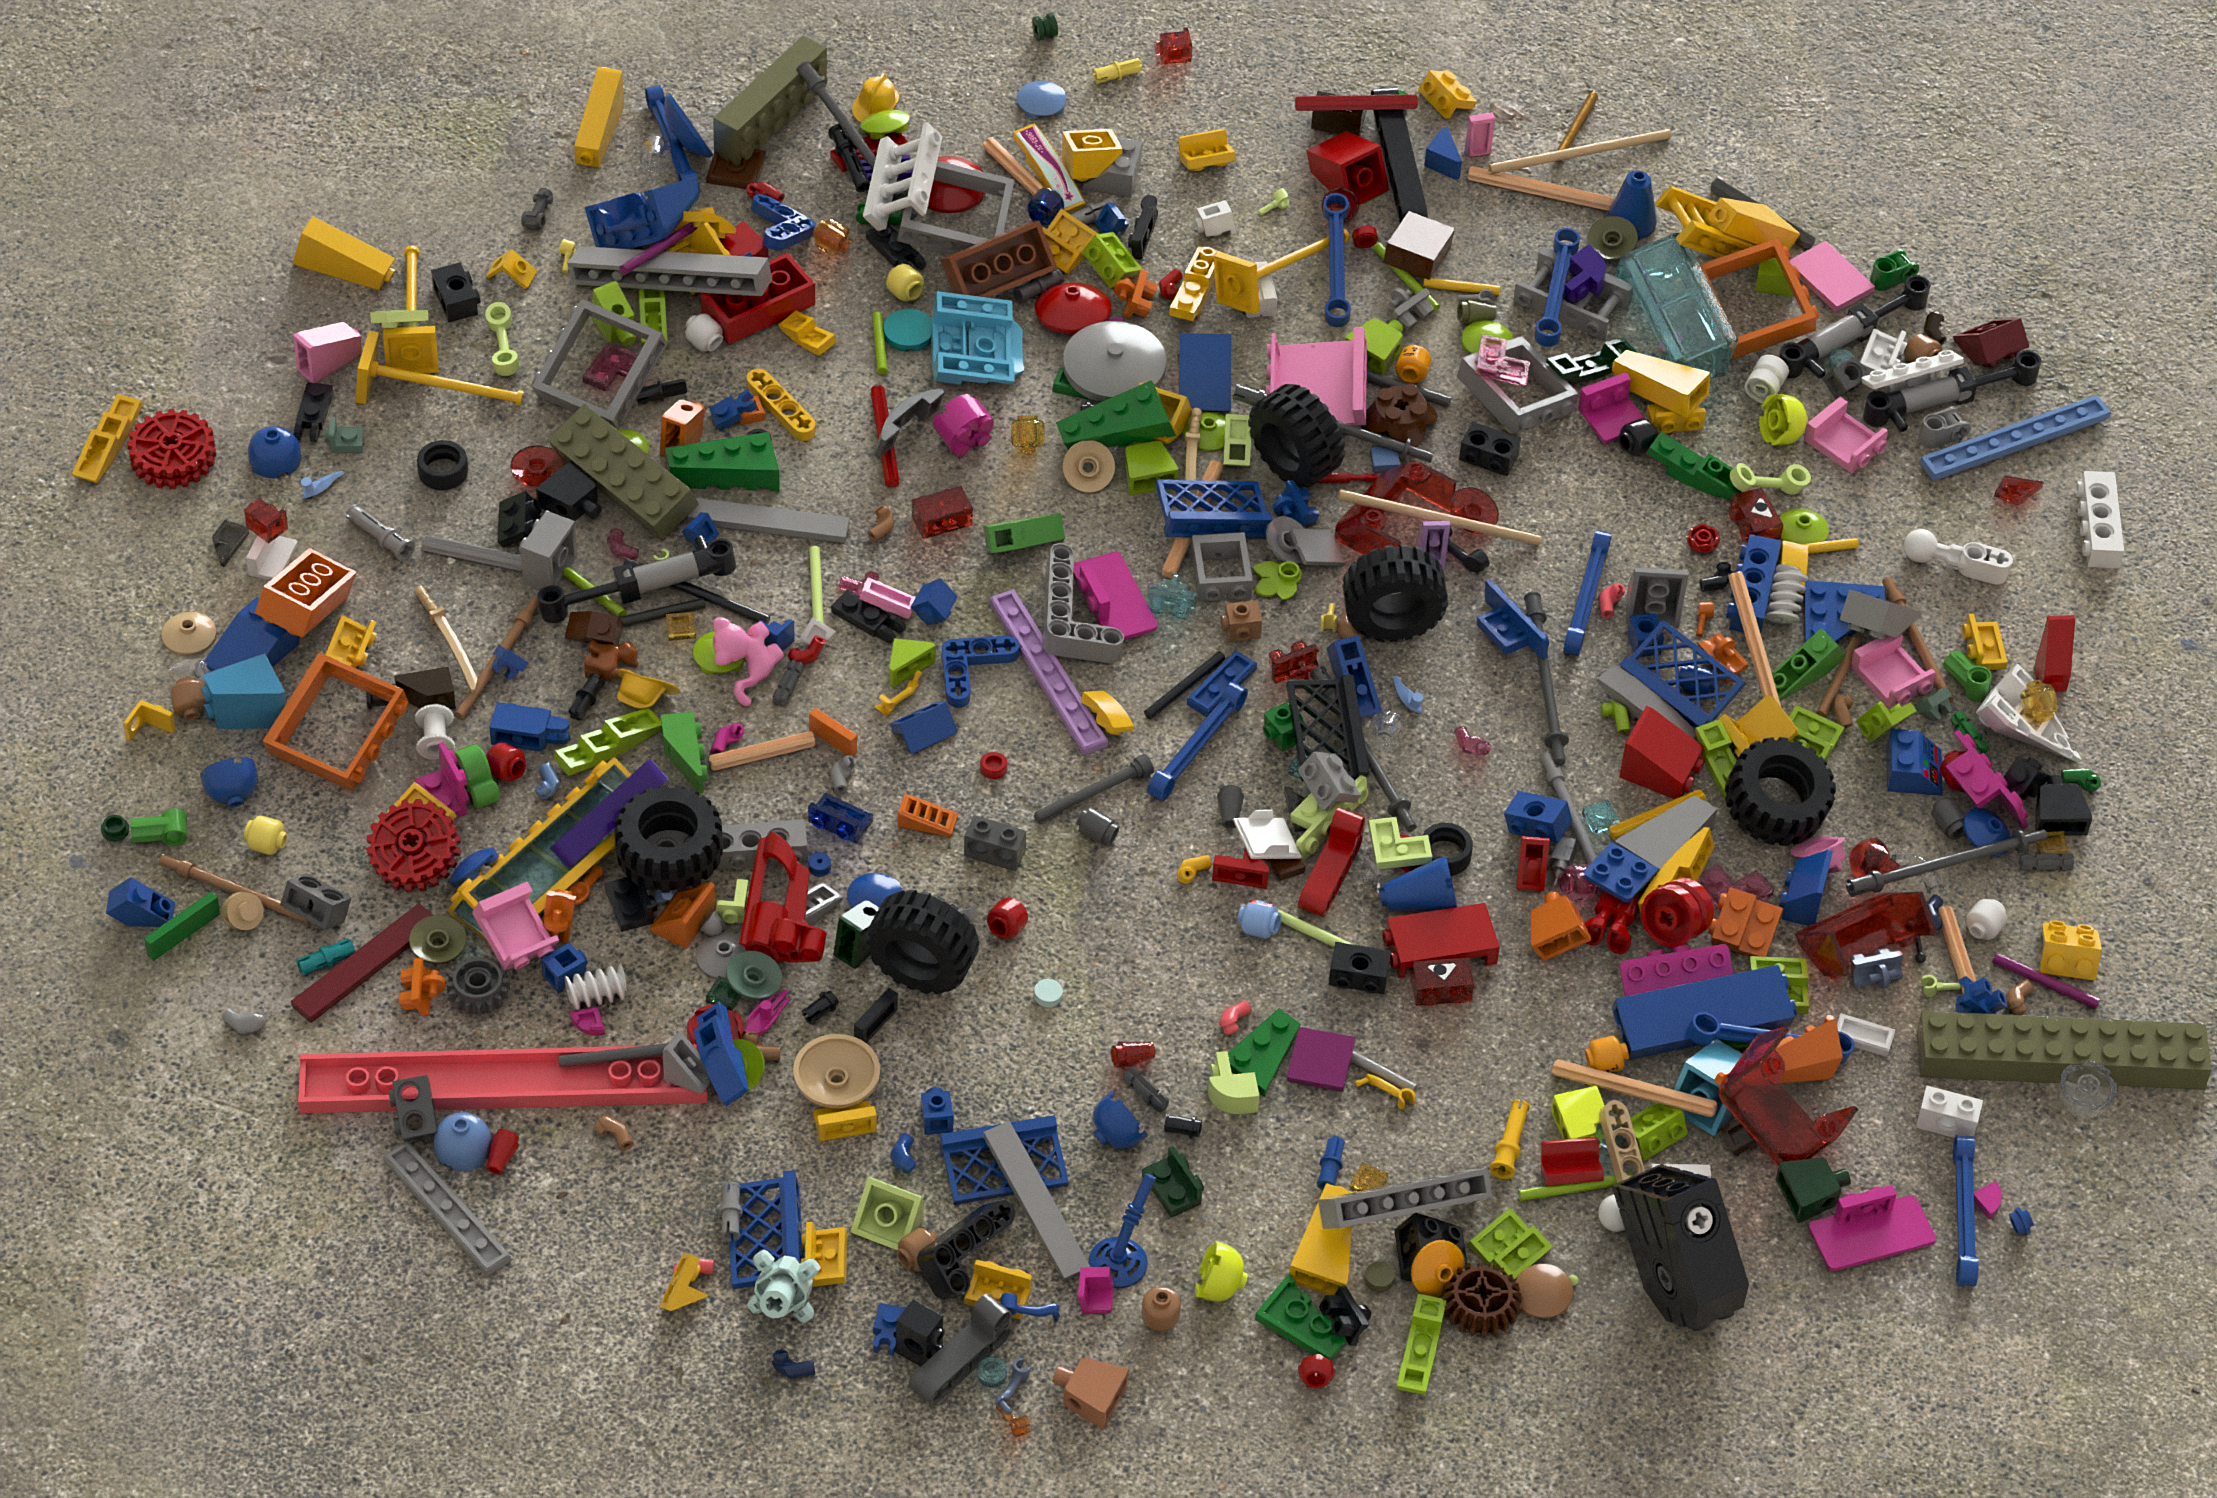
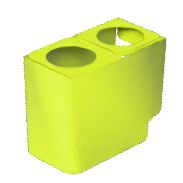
(1577, 1112)

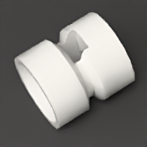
(1766, 377)

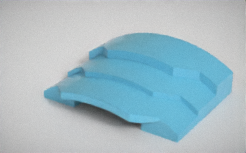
(974, 340)

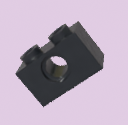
(455, 292)
(1359, 968)
(919, 1333)

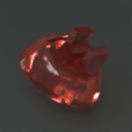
(1869, 856)

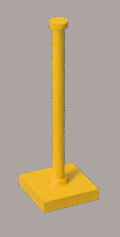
(1238, 279)
(412, 346)
(370, 368)

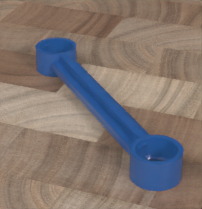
(655, 102)
(1336, 260)
(1557, 287)
(1587, 593)
(1164, 780)
(1743, 1033)
(1967, 1261)

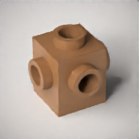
(1242, 621)

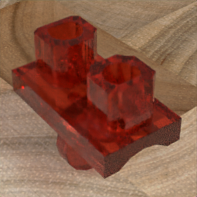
(1294, 664)

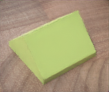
(887, 1213)

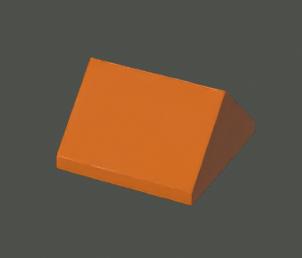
(685, 914)

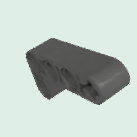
(962, 1354)

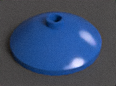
(683, 130)

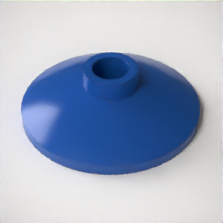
(1984, 828)

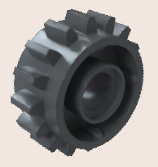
(478, 986)

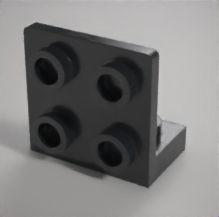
(1418, 1232)

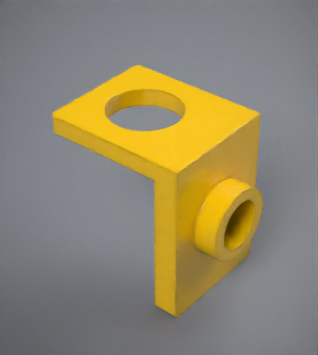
(515, 267)
(150, 714)

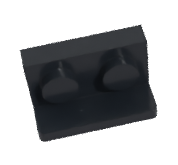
(630, 903)

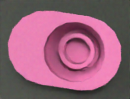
(1819, 844)

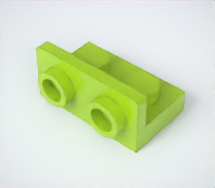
(1111, 258)
(1880, 720)
(1658, 1128)

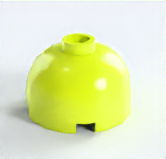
(1782, 420)
(1221, 1273)

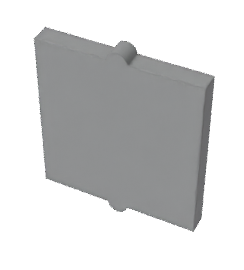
(1317, 547)

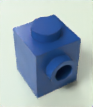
(934, 602)

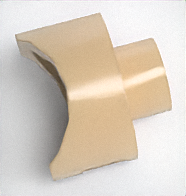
(242, 911)

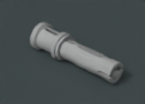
(387, 537)

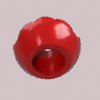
(1703, 539)
(1316, 1371)

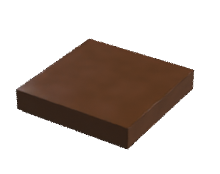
(727, 174)

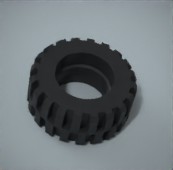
(1296, 435)
(1391, 570)
(1789, 763)
(673, 866)
(922, 941)

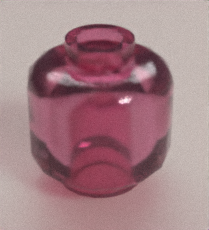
(1575, 885)

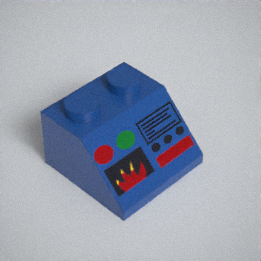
(1913, 763)

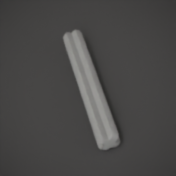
(472, 552)

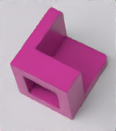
(1095, 1290)

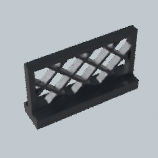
(1349, 722)

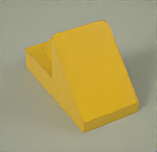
(678, 1291)

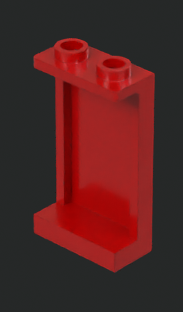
(1441, 935)

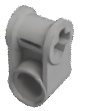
(1943, 428)

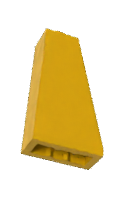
(600, 117)
(1752, 222)
(342, 256)
(1664, 382)
(1323, 1253)

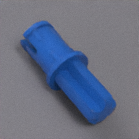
(1331, 1162)

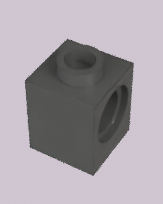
(1837, 380)

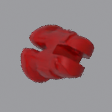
(1622, 913)

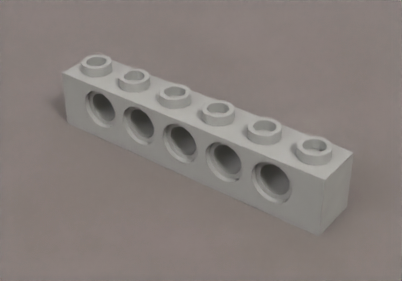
(742, 840)
(1405, 1198)

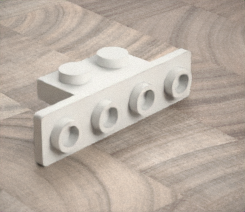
(1913, 373)

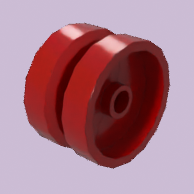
(1677, 912)

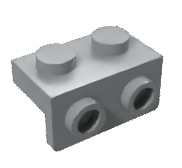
(1328, 780)

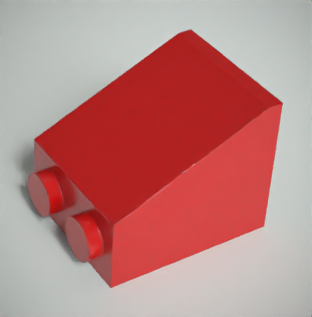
(1350, 164)
(1661, 756)

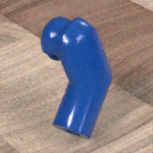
(900, 1154)

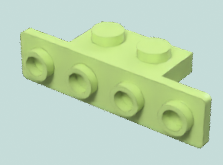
(1318, 821)

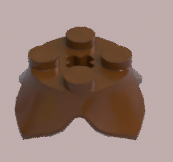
(1401, 413)

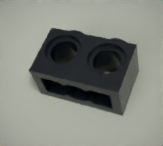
(1489, 448)

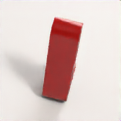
(1333, 862)

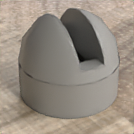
(713, 925)

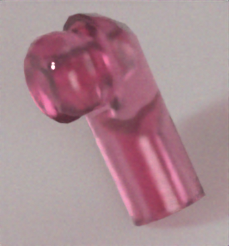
(618, 546)
(1471, 744)

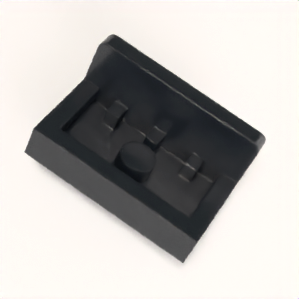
(517, 518)

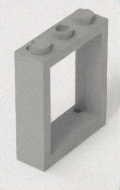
(1503, 408)

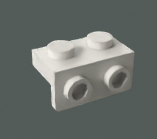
(1882, 351)

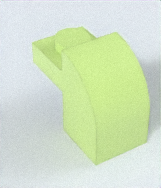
(1237, 441)
(1232, 1092)

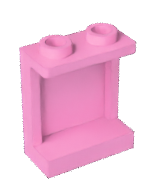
(1843, 437)
(1891, 671)
(514, 927)

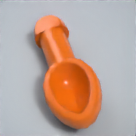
(582, 888)

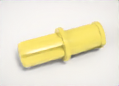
(1116, 70)

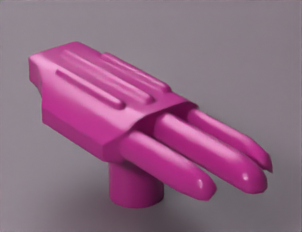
(764, 1015)

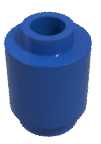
(1688, 672)

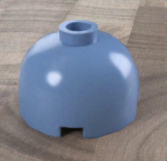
(462, 1141)

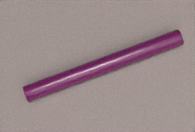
(657, 248)
(2046, 980)

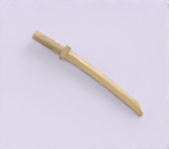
(1192, 441)
(437, 617)

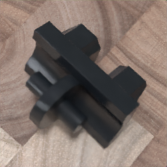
(1348, 1317)

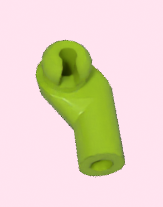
(1617, 712)

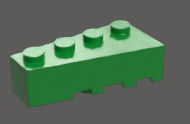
(1120, 420)
(726, 462)

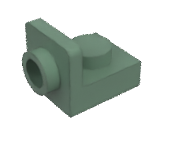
(344, 438)

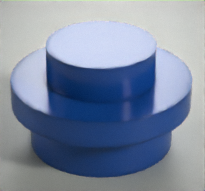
(2021, 1221)

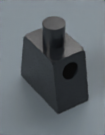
(569, 494)
(2062, 808)

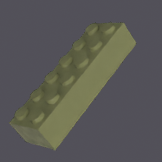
(767, 102)
(624, 472)

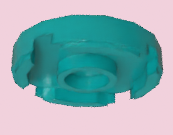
(908, 329)

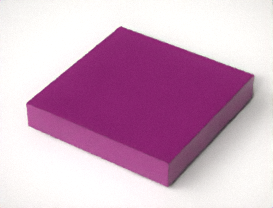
(1321, 1059)

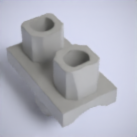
(1407, 305)

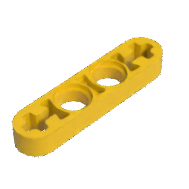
(777, 406)

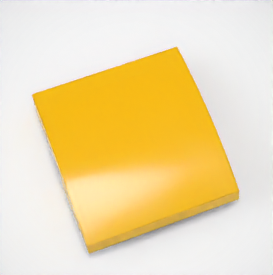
(1067, 240)

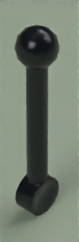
(1920, 956)

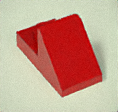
(1532, 863)
(1241, 871)

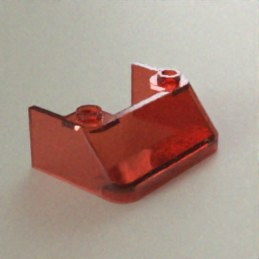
(1363, 525)
(1865, 929)
(1769, 1111)

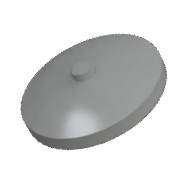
(1112, 359)

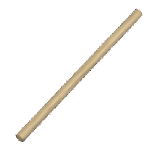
(1579, 151)
(1437, 516)

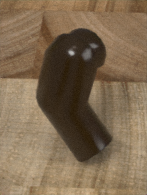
(1932, 325)

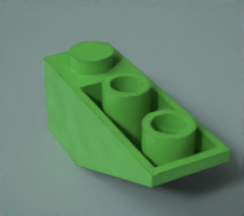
(1023, 533)
(1807, 664)
(682, 747)

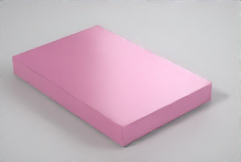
(1831, 276)

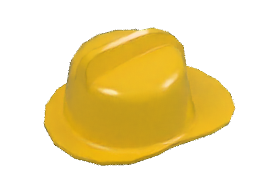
(875, 96)
(642, 691)

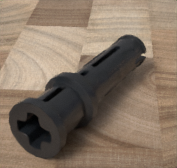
(847, 150)

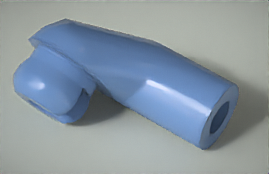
(550, 784)

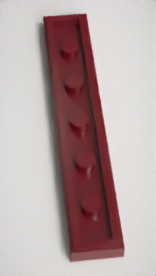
(358, 966)

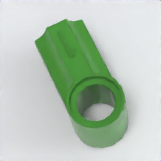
(1972, 677)
(169, 828)

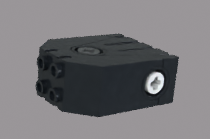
(1682, 1245)

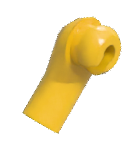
(1190, 867)

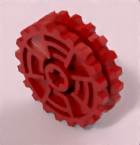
(171, 449)
(417, 865)

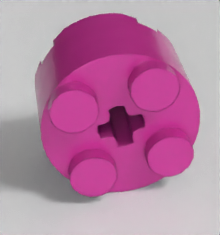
(964, 424)

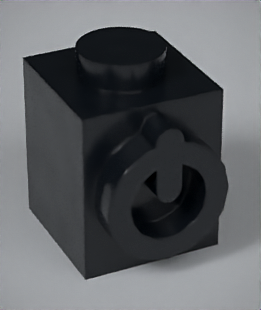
(2025, 777)

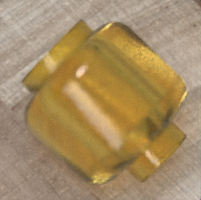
(1027, 433)
(2039, 701)

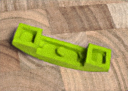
(1716, 752)
(1421, 1344)

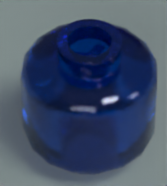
(1045, 205)

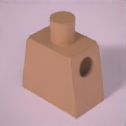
(1092, 1389)

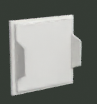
(1266, 836)

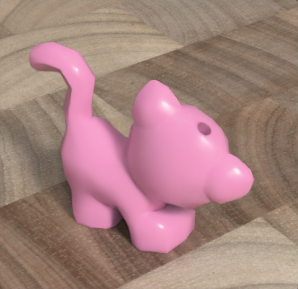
(733, 644)

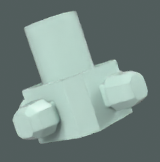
(783, 1286)

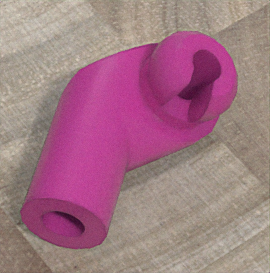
(726, 736)

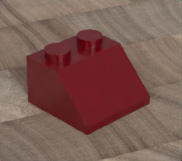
(1993, 341)

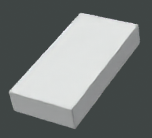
(1866, 1034)

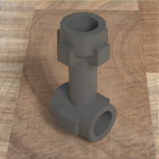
(536, 219)

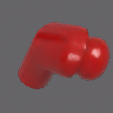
(764, 189)
(1167, 284)
(810, 654)

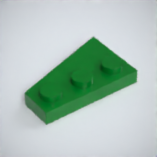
(1265, 1049)
(1298, 1320)

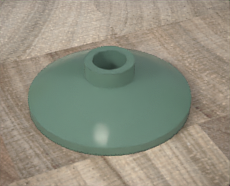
(754, 966)

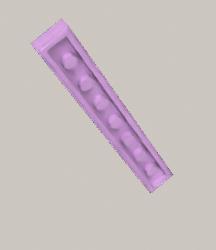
(1049, 673)

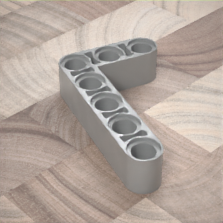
(1061, 634)

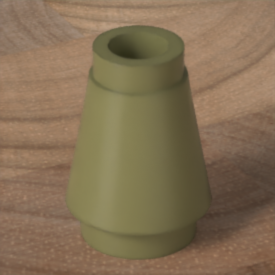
(1474, 311)

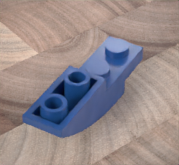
(719, 1055)

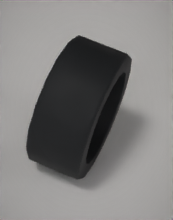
(446, 479)
(1454, 834)

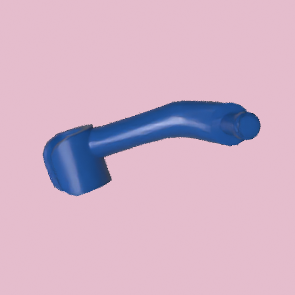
(1009, 1301)

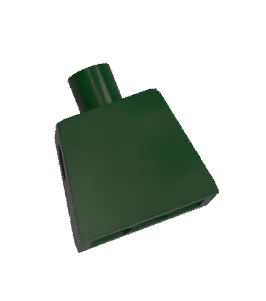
(851, 932)
(1810, 1186)

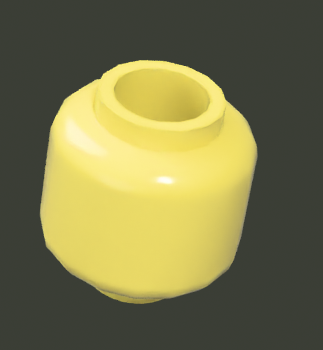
(905, 282)
(265, 835)

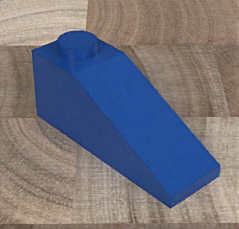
(1349, 659)

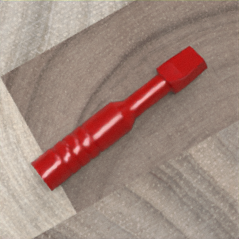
(1347, 477)

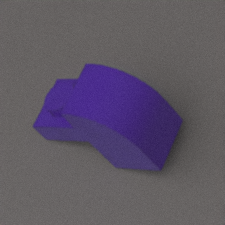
(1588, 272)

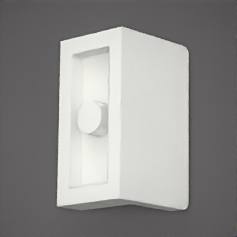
(270, 559)

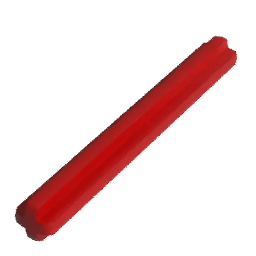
(1356, 102)
(880, 414)

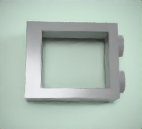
(1221, 547)

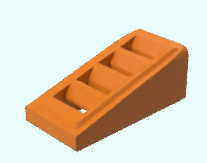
(928, 809)

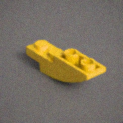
(1196, 285)

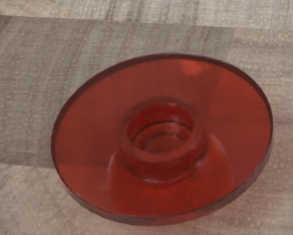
(535, 464)
(1474, 505)

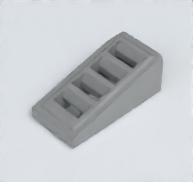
(822, 907)

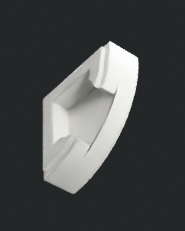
(816, 628)

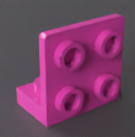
(1608, 406)
(447, 783)

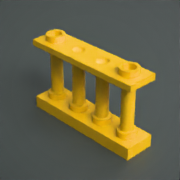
(1698, 230)

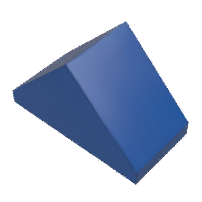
(1443, 155)

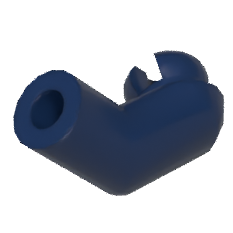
(1934, 904)
(790, 1369)

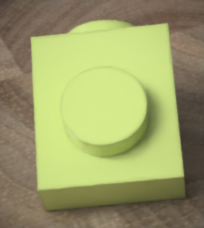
(734, 911)

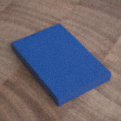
(1205, 370)

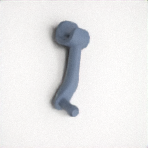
(1018, 1376)

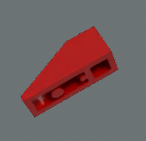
(2055, 652)

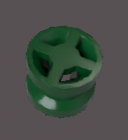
(1045, 26)

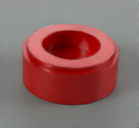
(1364, 237)
(993, 765)

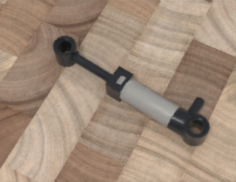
(1856, 325)
(1956, 387)
(630, 582)

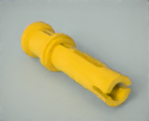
(1508, 1149)

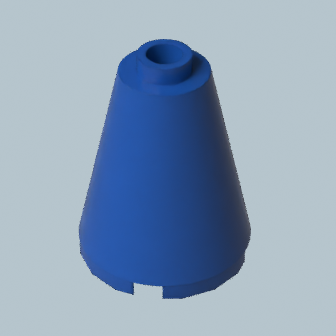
(1636, 203)
(1421, 889)

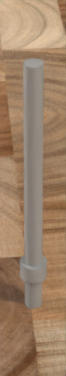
(1556, 779)

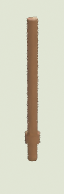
(1898, 598)
(521, 621)
(188, 869)

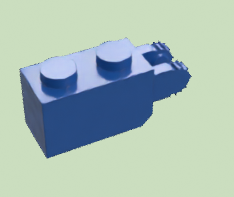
(527, 727)

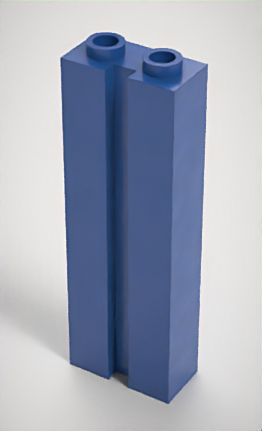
(1660, 1018)

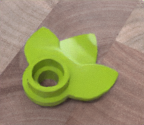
(1277, 579)

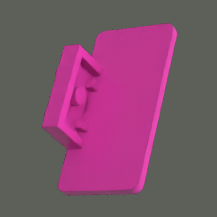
(1114, 595)
(1980, 782)
(1675, 968)
(1871, 1228)

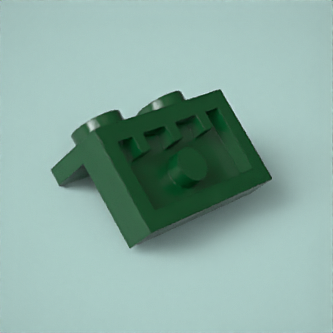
(1175, 1183)

